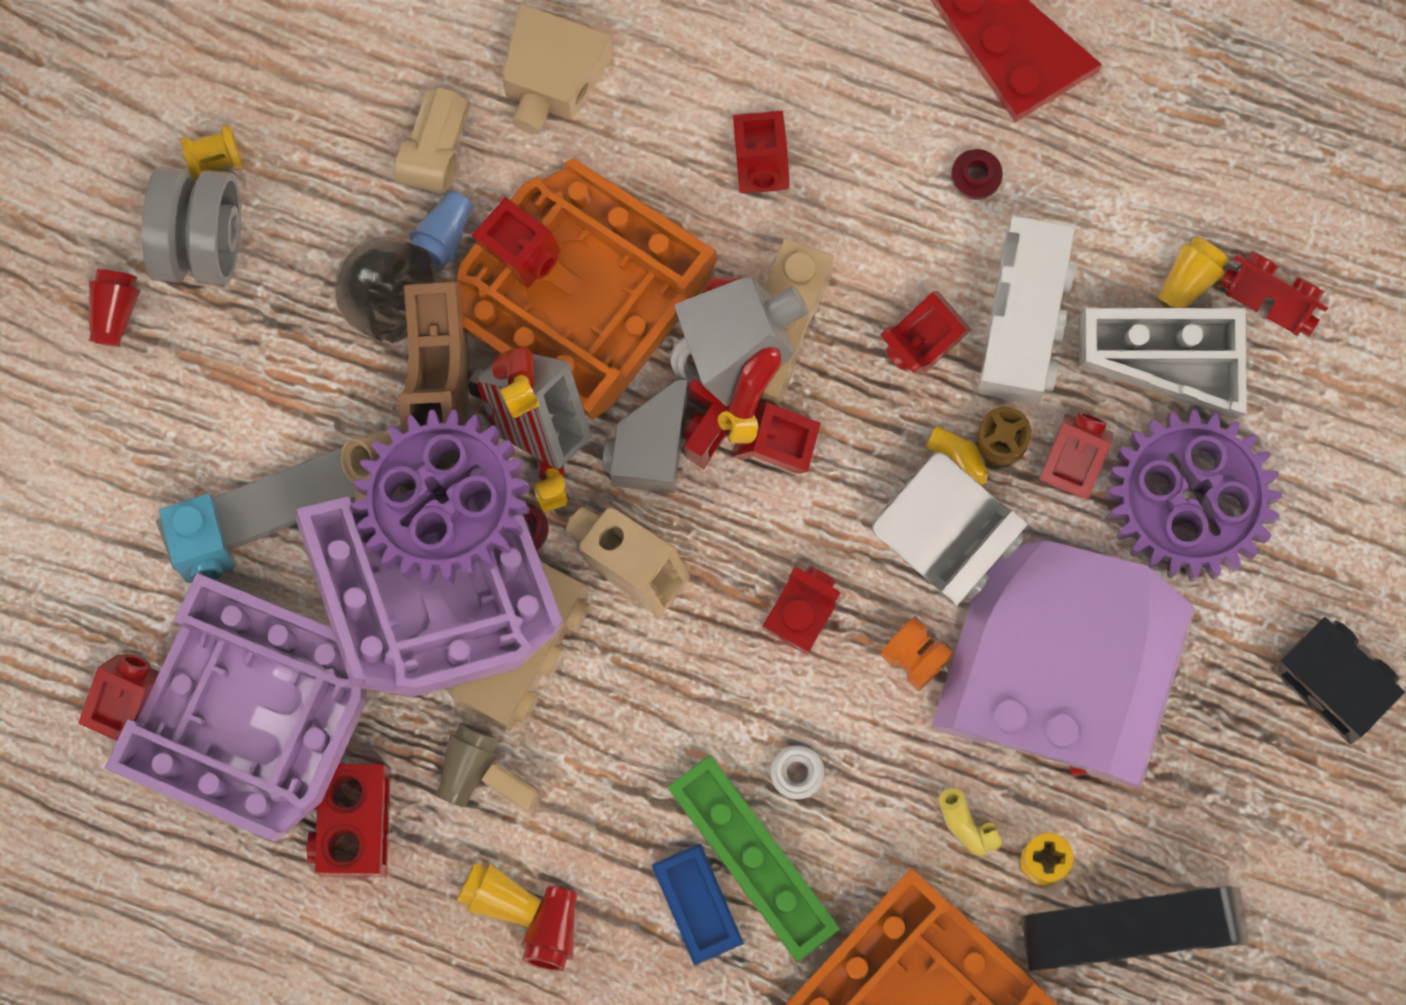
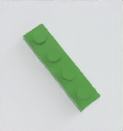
(753, 859)

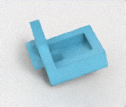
(196, 538)

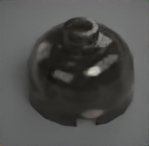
(373, 282)

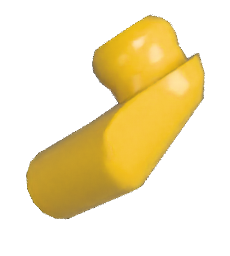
(960, 451)

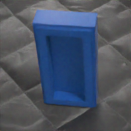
(697, 904)

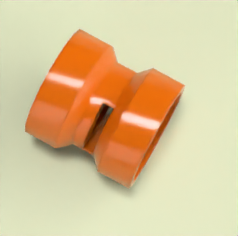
(916, 653)

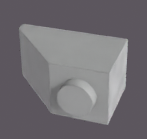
(649, 443)

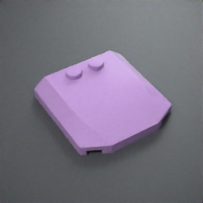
(418, 635)
(1067, 660)
(243, 713)

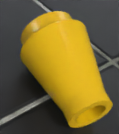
(1192, 274)
(497, 896)

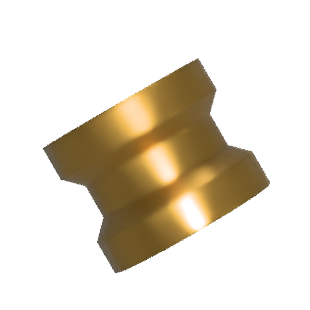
(1011, 429)

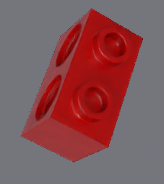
(366, 820)

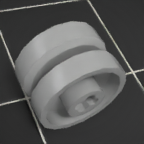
(191, 226)

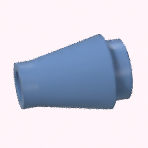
(443, 229)

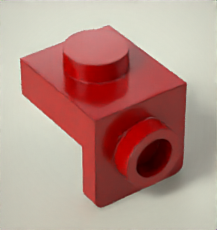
(925, 334)

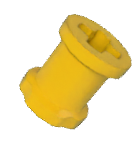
(212, 152)
(1058, 848)

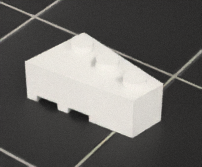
(1027, 311)
(1172, 352)

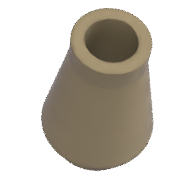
(465, 763)

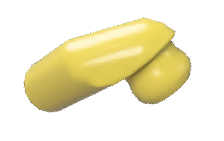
(960, 822)

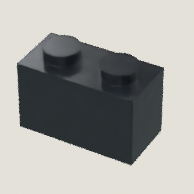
(1339, 679)

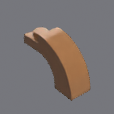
(435, 354)

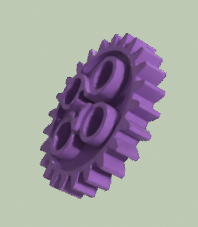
(1235, 474)
(469, 534)

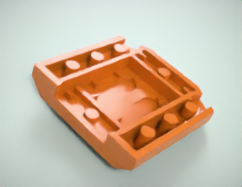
(607, 293)
(919, 953)

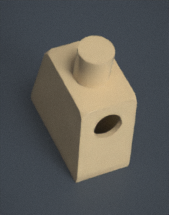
(551, 66)
(629, 557)

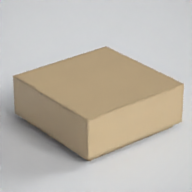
(511, 788)

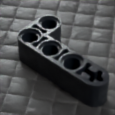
(1135, 928)

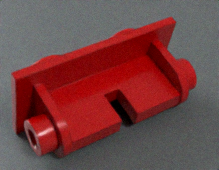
(1293, 301)

